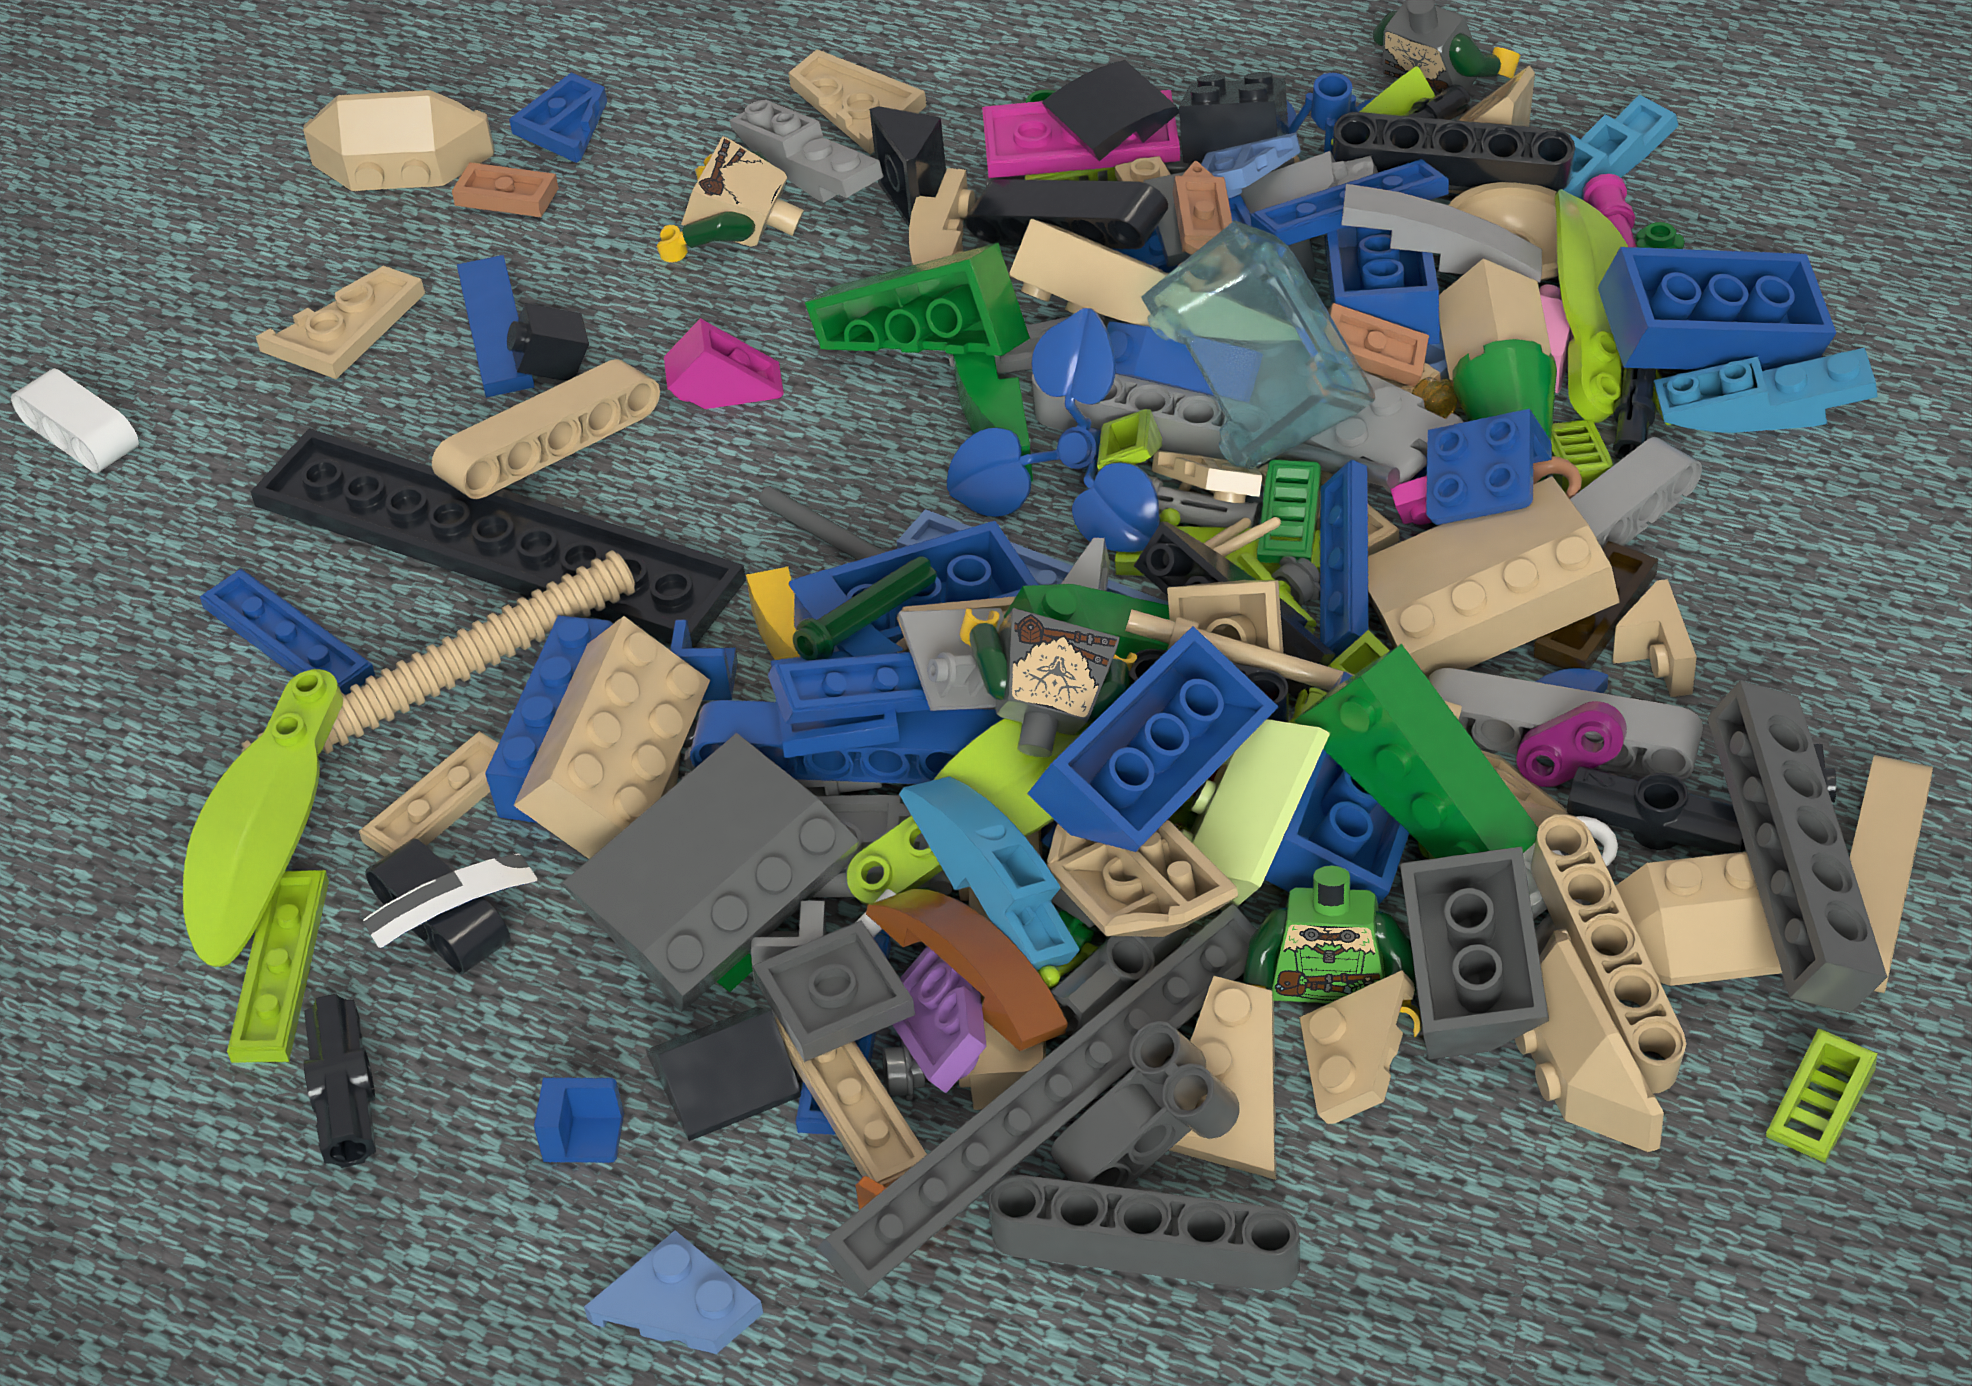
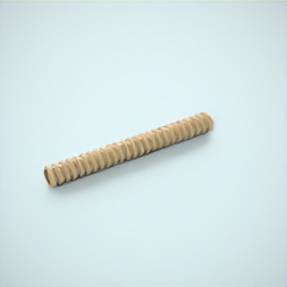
(478, 647)

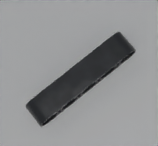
(1460, 150)
(1102, 211)

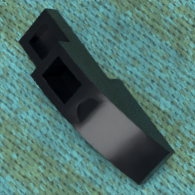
(1181, 560)

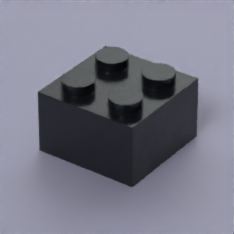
(1231, 113)

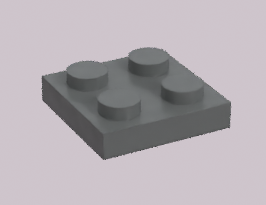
(833, 990)

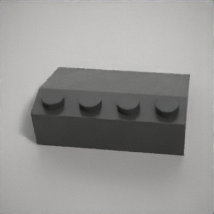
(712, 869)

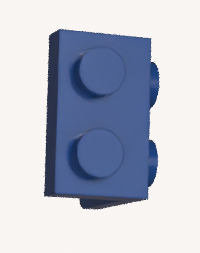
(1483, 466)

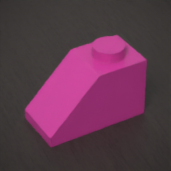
(720, 369)

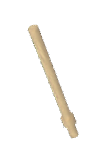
(1243, 653)

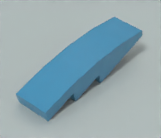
(1620, 143)

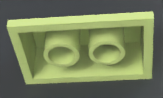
(1253, 801)

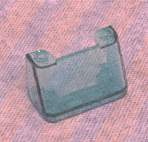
(1259, 343)

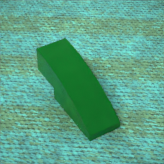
(989, 400)

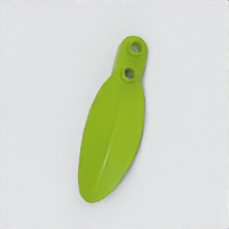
(1584, 253)
(992, 769)
(256, 820)

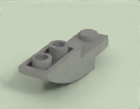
(800, 150)

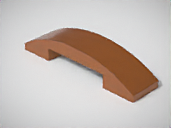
(1014, 993)

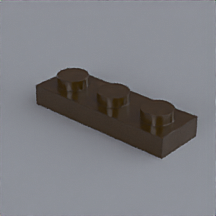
(1584, 640)

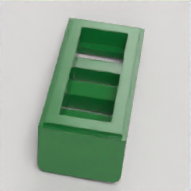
(1290, 484)

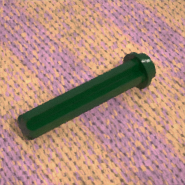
(817, 638)

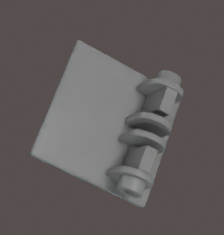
(944, 660)

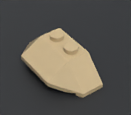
(397, 139)
(1140, 891)
(1700, 919)
(1585, 1058)

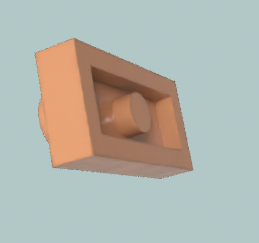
(505, 189)
(1382, 345)

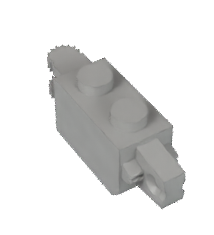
(1304, 179)

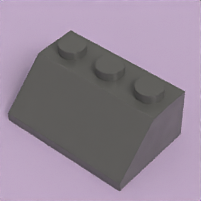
(1473, 951)

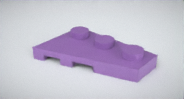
(947, 1021)

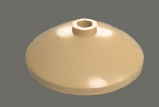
(1522, 210)

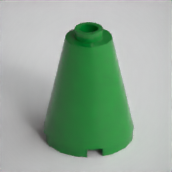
(1506, 380)

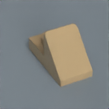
(1657, 632)

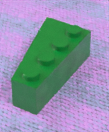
(936, 305)
(1419, 760)

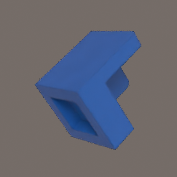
(714, 663)
(579, 1120)

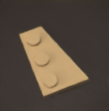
(849, 91)
(346, 328)
(1239, 1050)

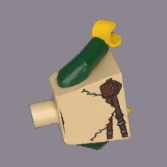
(731, 202)

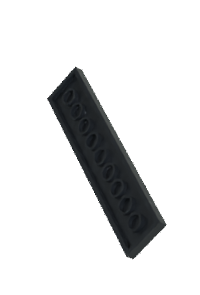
(491, 538)

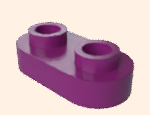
(1567, 746)

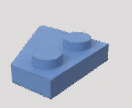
(1250, 161)
(678, 1297)

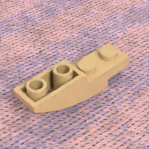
(938, 220)

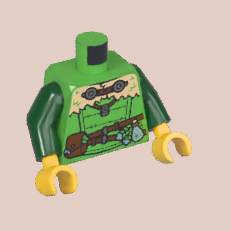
(1328, 945)

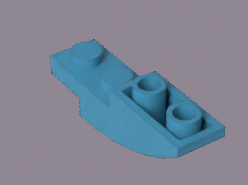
(1747, 399)
(993, 857)

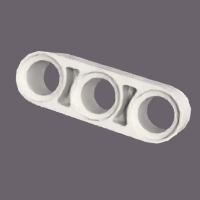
(75, 420)

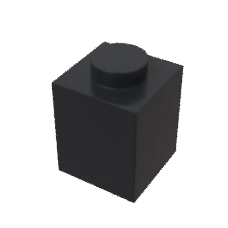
(548, 342)

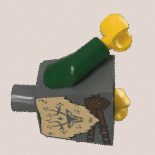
(1438, 45)
(1046, 673)

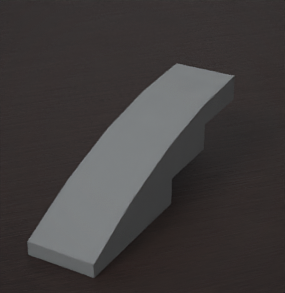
(1439, 229)

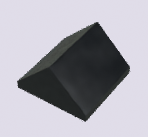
(909, 155)
(725, 1072)

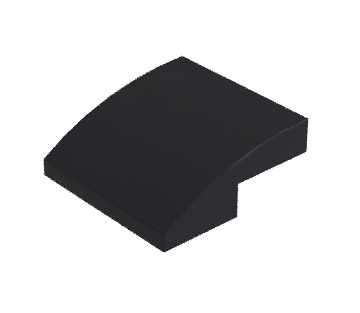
(1110, 107)

